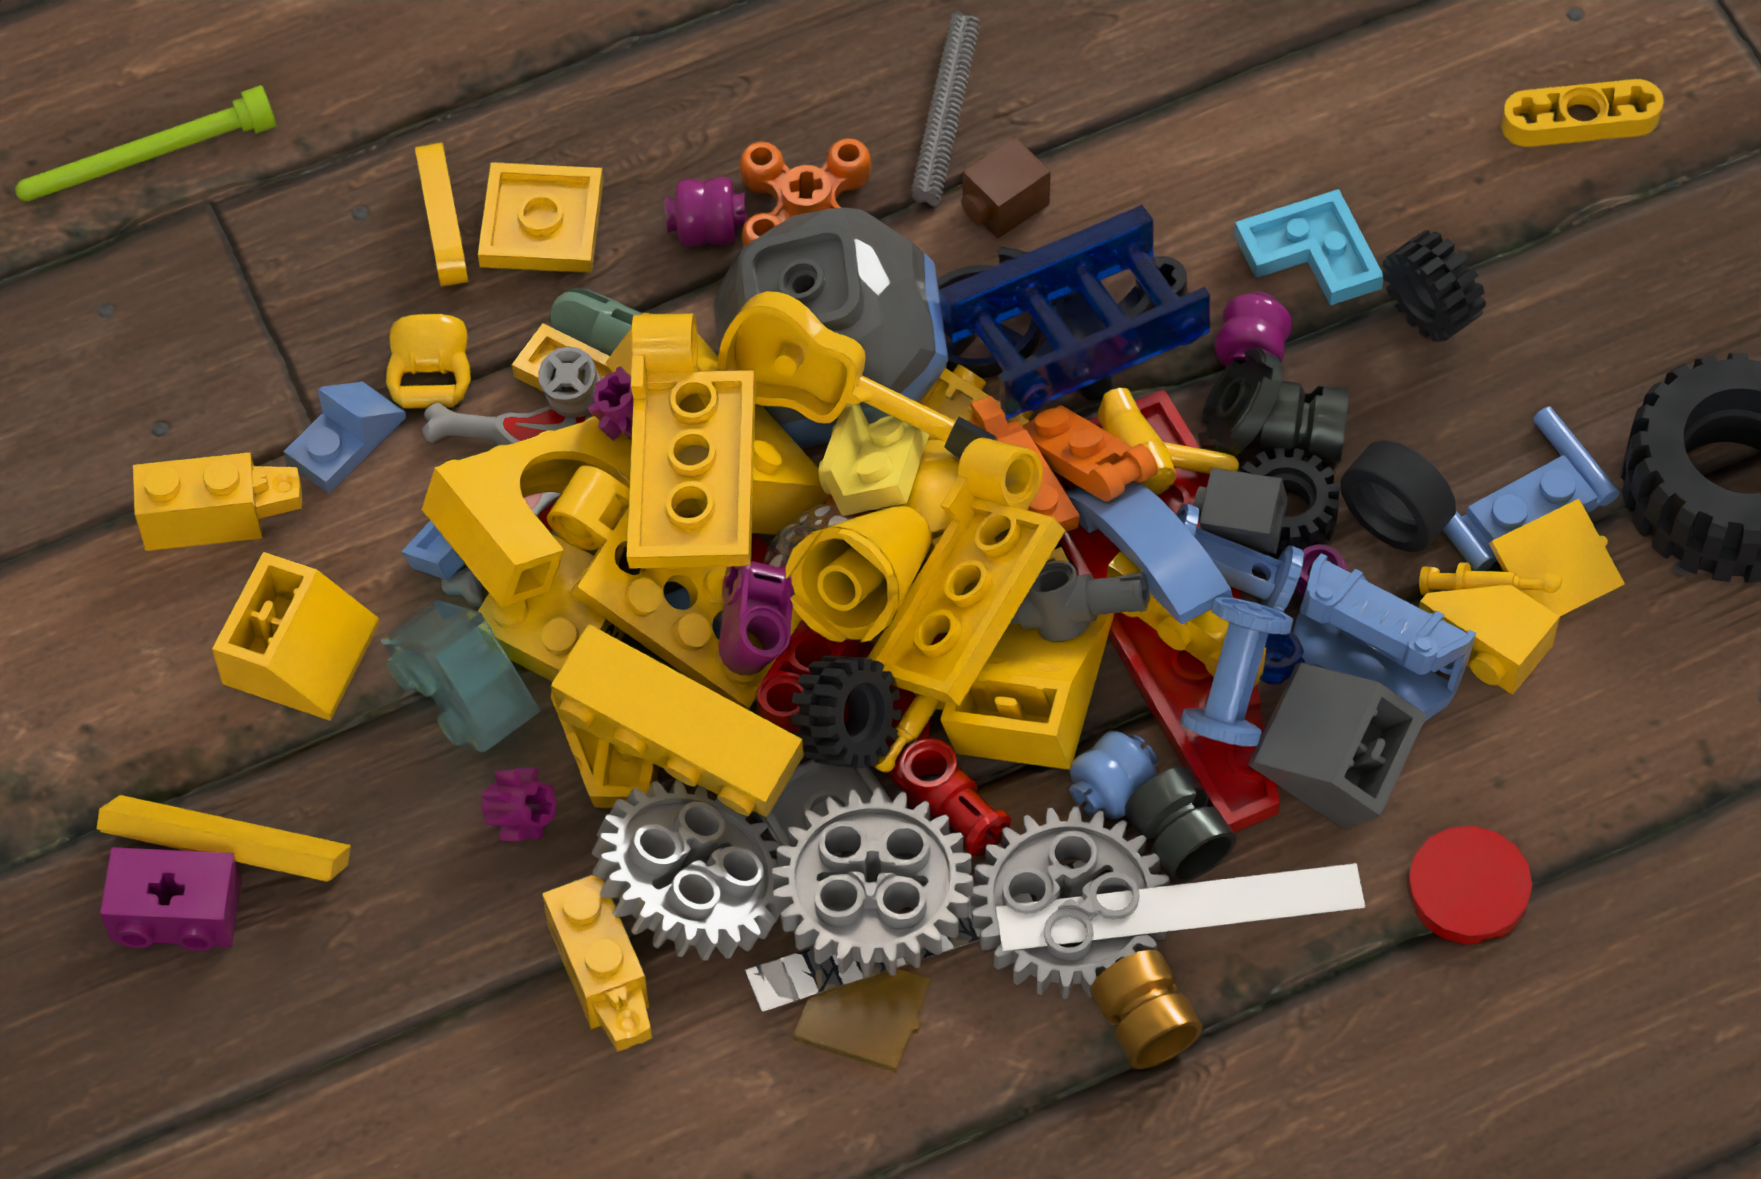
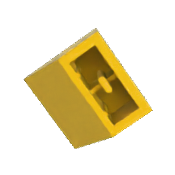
(294, 638)

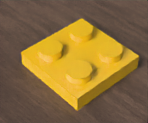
(540, 217)

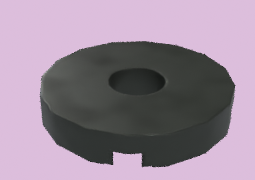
(1241, 402)

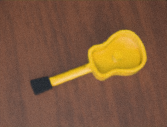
(820, 371)

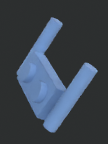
(1534, 495)

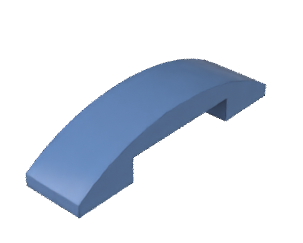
(1159, 544)

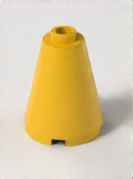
(857, 572)

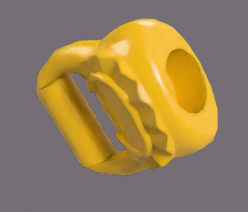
(427, 346)

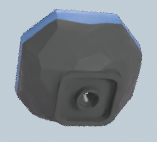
(863, 287)

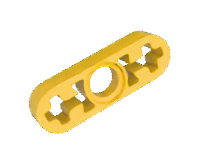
(1566, 129)
(441, 214)

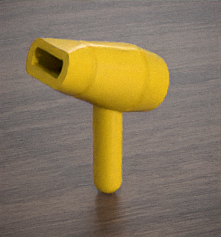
(1123, 419)

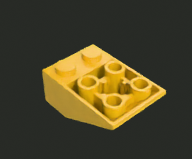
(1029, 698)

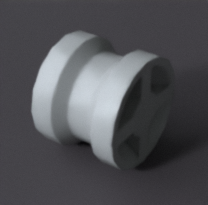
(569, 369)

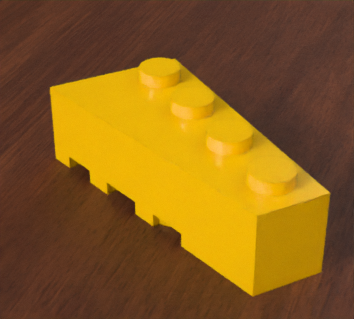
(782, 473)
(675, 723)

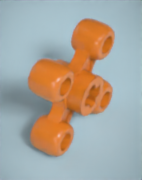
(804, 186)

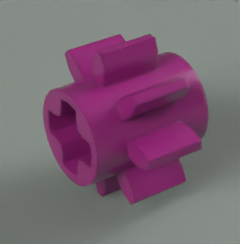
(614, 404)
(518, 804)

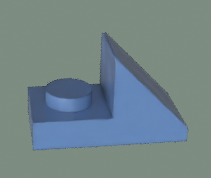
(344, 434)

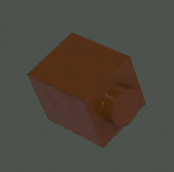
(1005, 188)

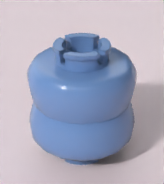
(1111, 774)

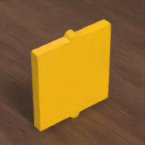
(1562, 545)

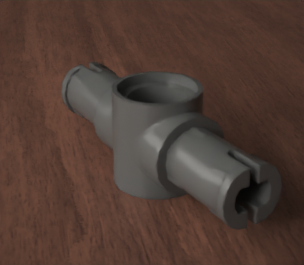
(1066, 603)

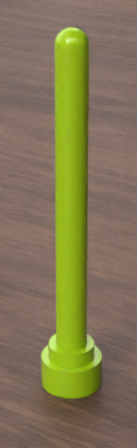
(247, 113)

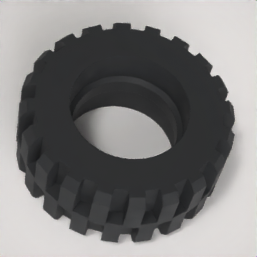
(1669, 496)

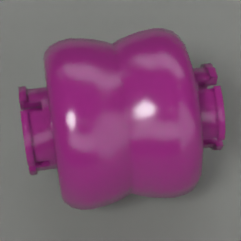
(705, 212)
(1252, 322)

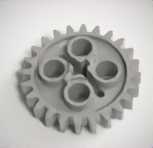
(1033, 867)
(717, 893)
(869, 928)

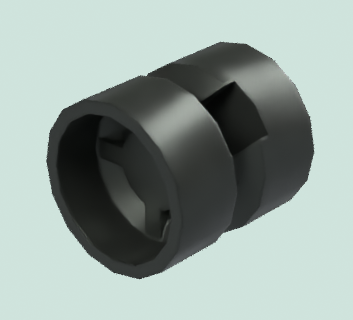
(1307, 422)
(1183, 829)

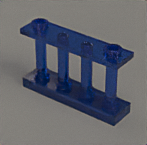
(1059, 269)

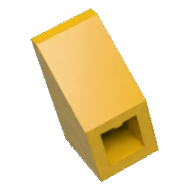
(1509, 630)

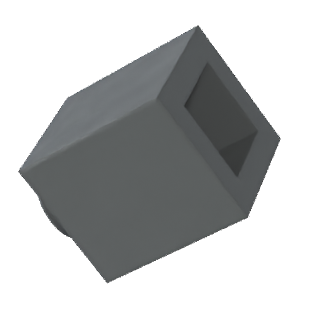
(1243, 508)

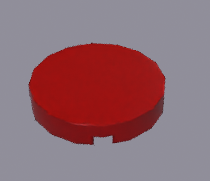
(1469, 884)

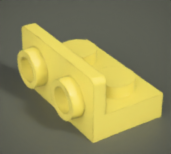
(870, 462)

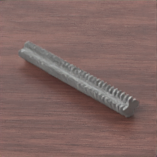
(945, 109)

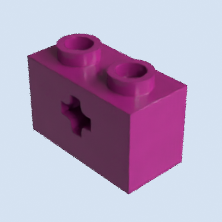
(171, 898)

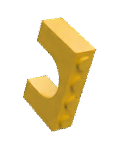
(484, 512)

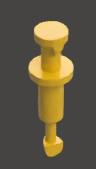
(1465, 578)
(909, 728)

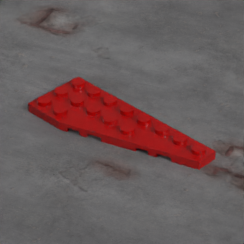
(1175, 678)

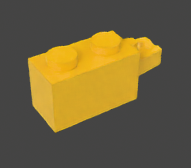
(210, 499)
(599, 960)

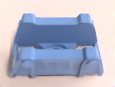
(1379, 637)

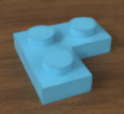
(1316, 233)

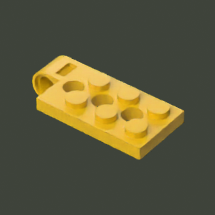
(660, 379)
(987, 498)
(595, 516)

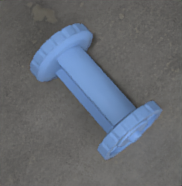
(1238, 561)
(1236, 671)

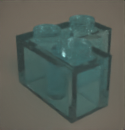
(466, 671)

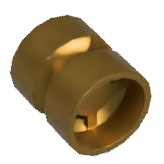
(1142, 1002)

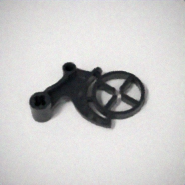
(1073, 311)

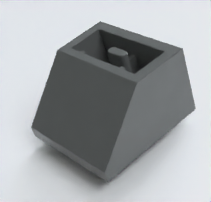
(1337, 743)

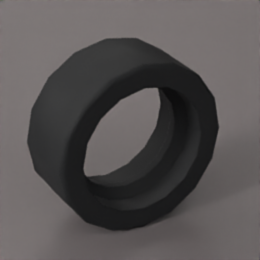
(1398, 495)

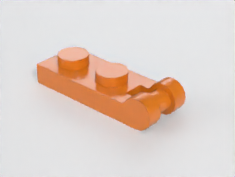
(1089, 454)

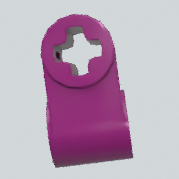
(755, 602)

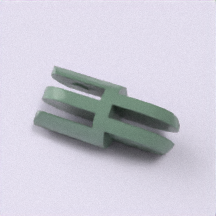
(592, 318)

